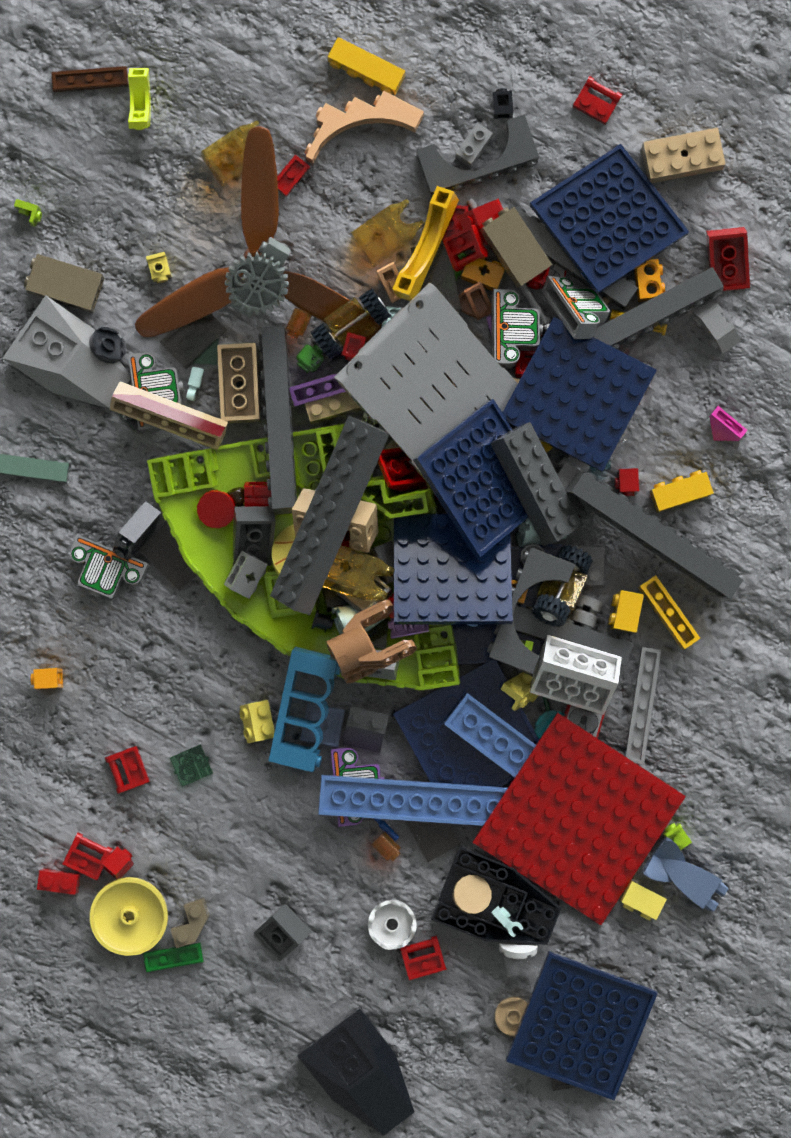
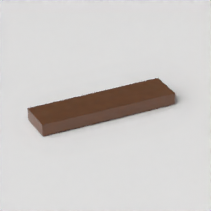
(90, 79)

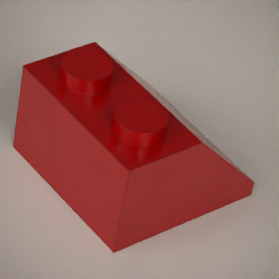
(480, 215)

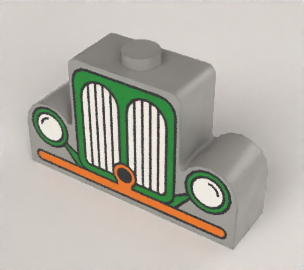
(577, 307)
(512, 328)
(158, 382)
(104, 569)

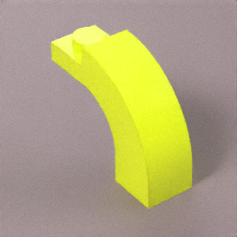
(139, 98)

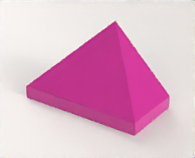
(725, 427)

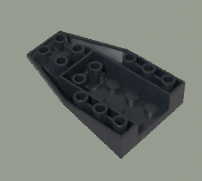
(508, 890)
(360, 1072)

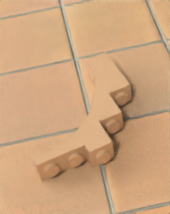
(387, 110)

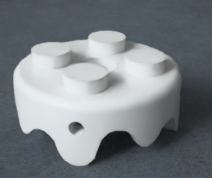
(386, 937)

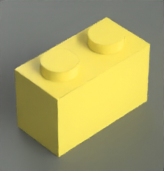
(643, 900)

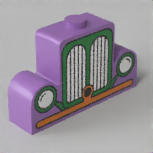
(344, 765)

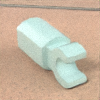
(194, 382)

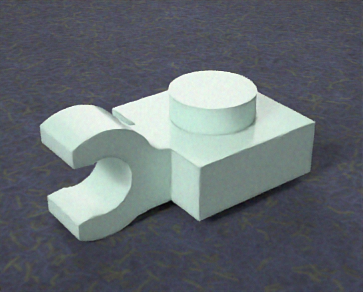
(503, 917)

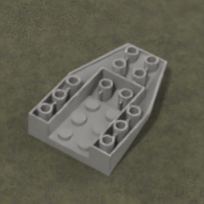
(58, 356)

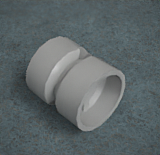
(583, 617)

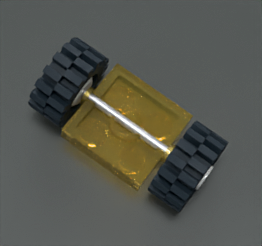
(350, 318)
(558, 598)

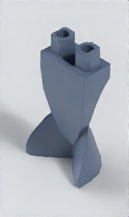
(697, 884)

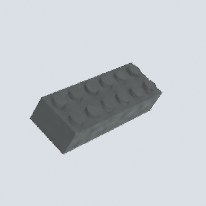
(536, 483)

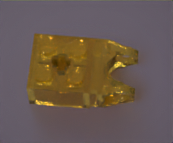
(229, 145)
(390, 228)
(360, 574)

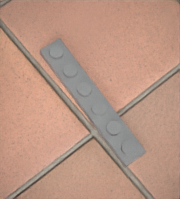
(642, 705)

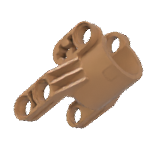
(355, 650)

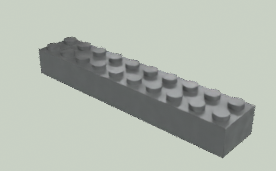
(329, 515)
(653, 535)

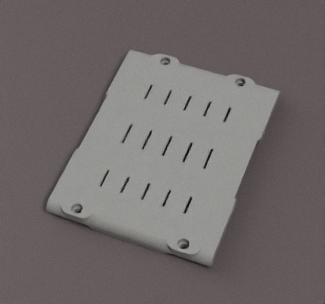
(455, 344)

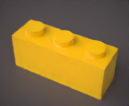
(681, 491)

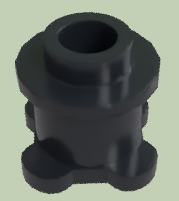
(322, 621)

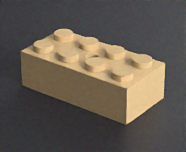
(664, 159)
(236, 365)

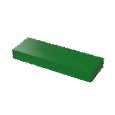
(173, 957)

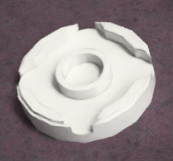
(518, 950)

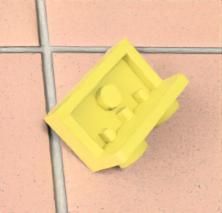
(519, 690)
(257, 721)

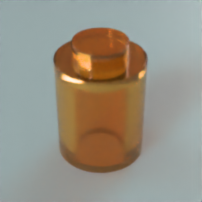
(298, 323)
(386, 847)

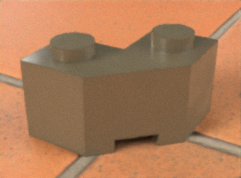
(197, 917)

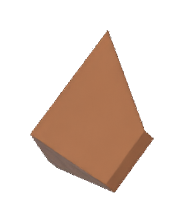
(475, 301)

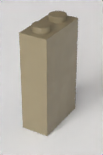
(515, 246)
(64, 283)

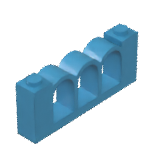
(293, 754)

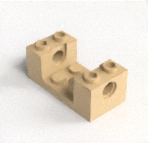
(362, 527)

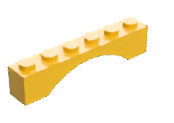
(439, 215)

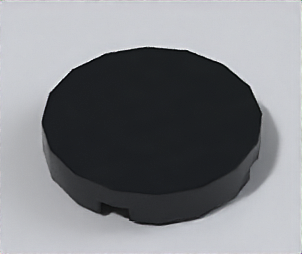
(107, 345)

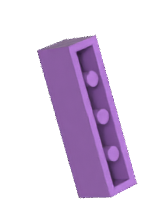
(315, 390)

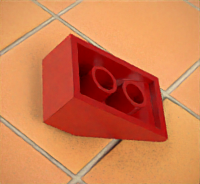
(729, 257)
(398, 471)

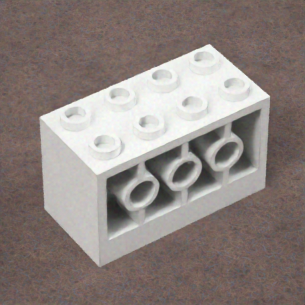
(576, 674)

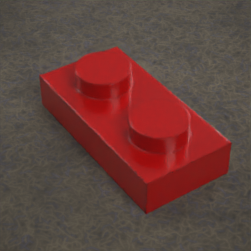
(291, 175)

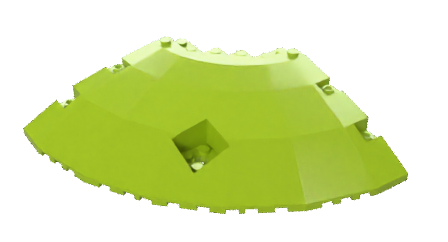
(182, 480)

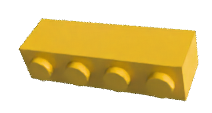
(365, 66)
(669, 612)

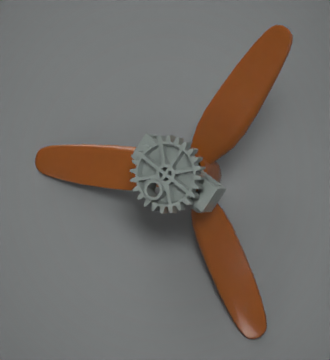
(259, 276)

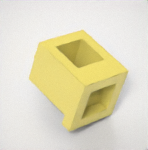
(159, 259)

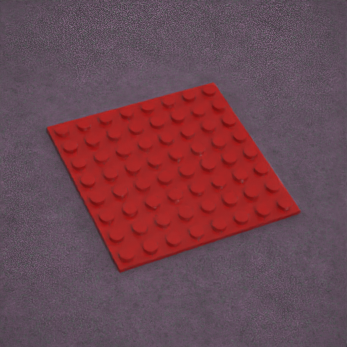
(579, 819)

